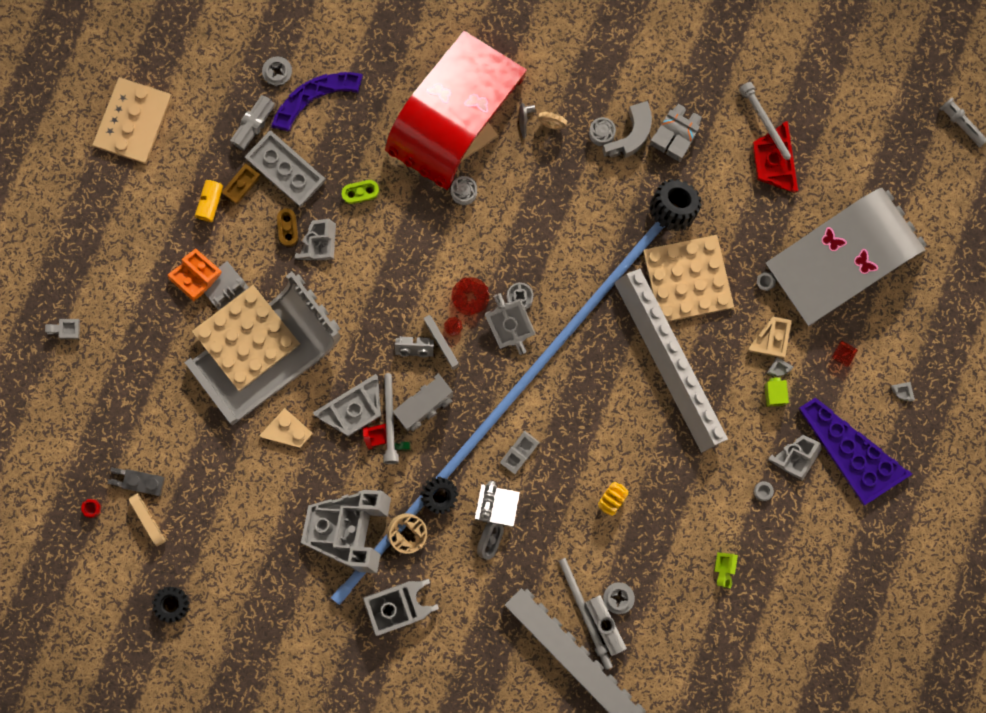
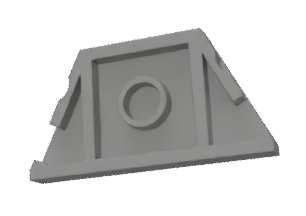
(354, 408)

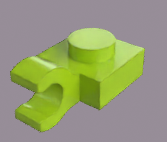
(725, 566)

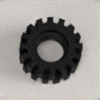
(429, 489)
(158, 604)

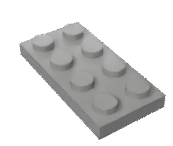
(285, 168)

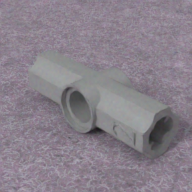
(252, 122)
(611, 637)

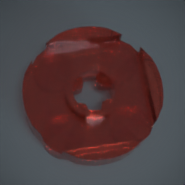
(469, 285)

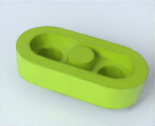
(360, 189)

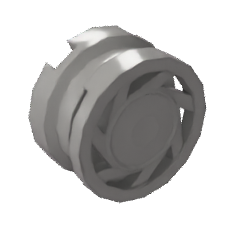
(601, 131)
(464, 190)
(520, 291)

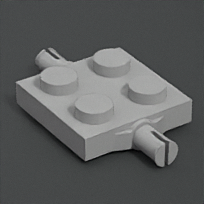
(510, 323)

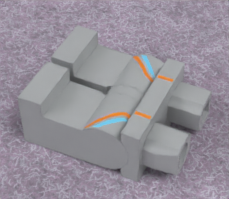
(679, 127)

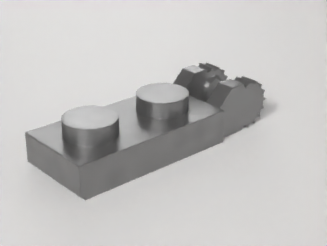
(139, 481)

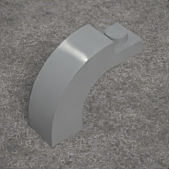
(641, 121)

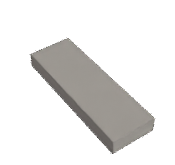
(441, 342)

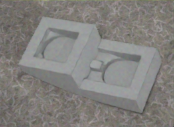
(519, 452)

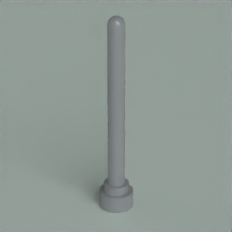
(748, 91)
(390, 455)

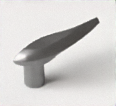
(523, 110)

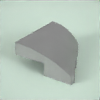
(319, 241)
(798, 457)

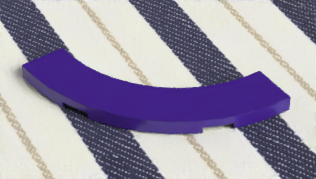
(312, 90)

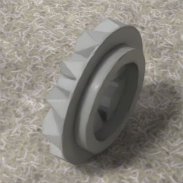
(275, 63)
(626, 592)

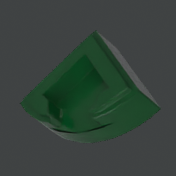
(403, 446)

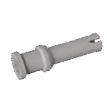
(957, 115)

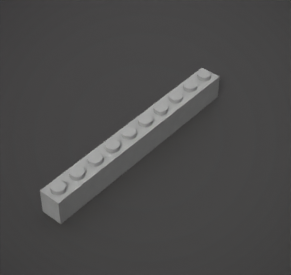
(670, 360)
(573, 658)

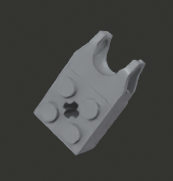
(404, 604)

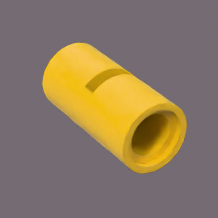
(209, 200)

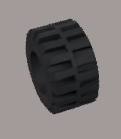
(680, 194)

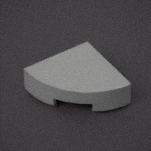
(779, 368)
(903, 391)

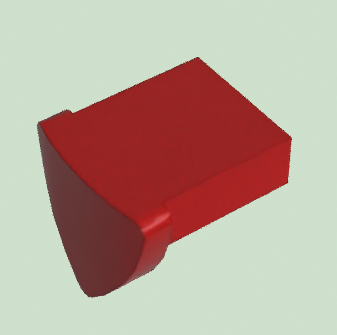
(375, 436)

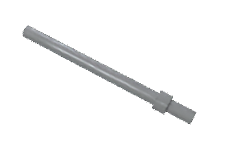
(601, 650)

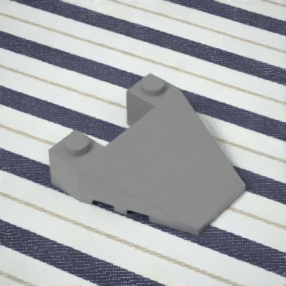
(341, 527)

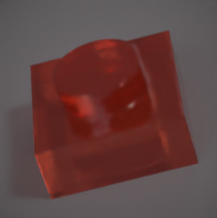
(844, 353)

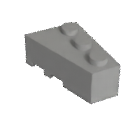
(424, 404)

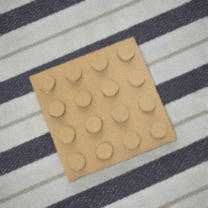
(689, 278)
(246, 338)

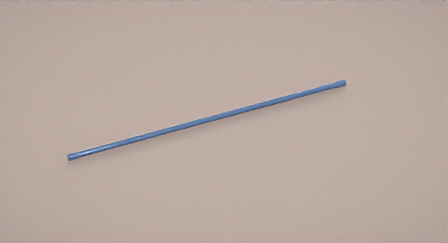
(345, 589)

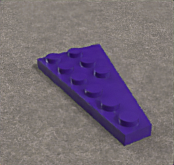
(858, 459)

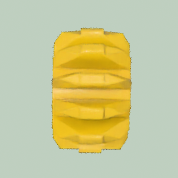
(613, 498)

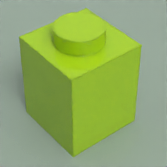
(776, 392)

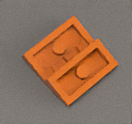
(194, 275)

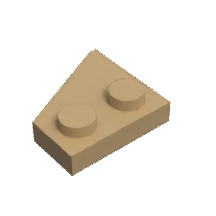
(773, 338)
(287, 430)

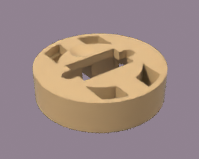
(420, 536)

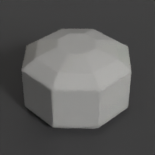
(766, 281)

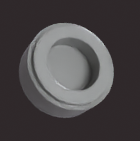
(763, 491)

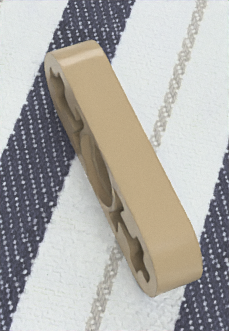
(145, 517)

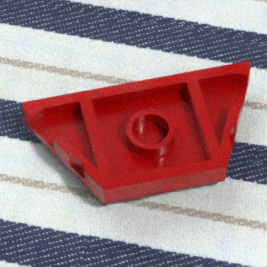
(771, 165)

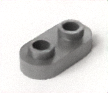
(490, 540)

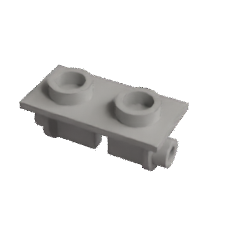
(404, 347)

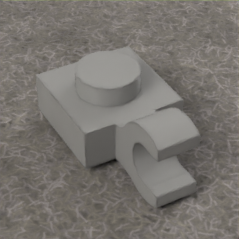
(66, 329)

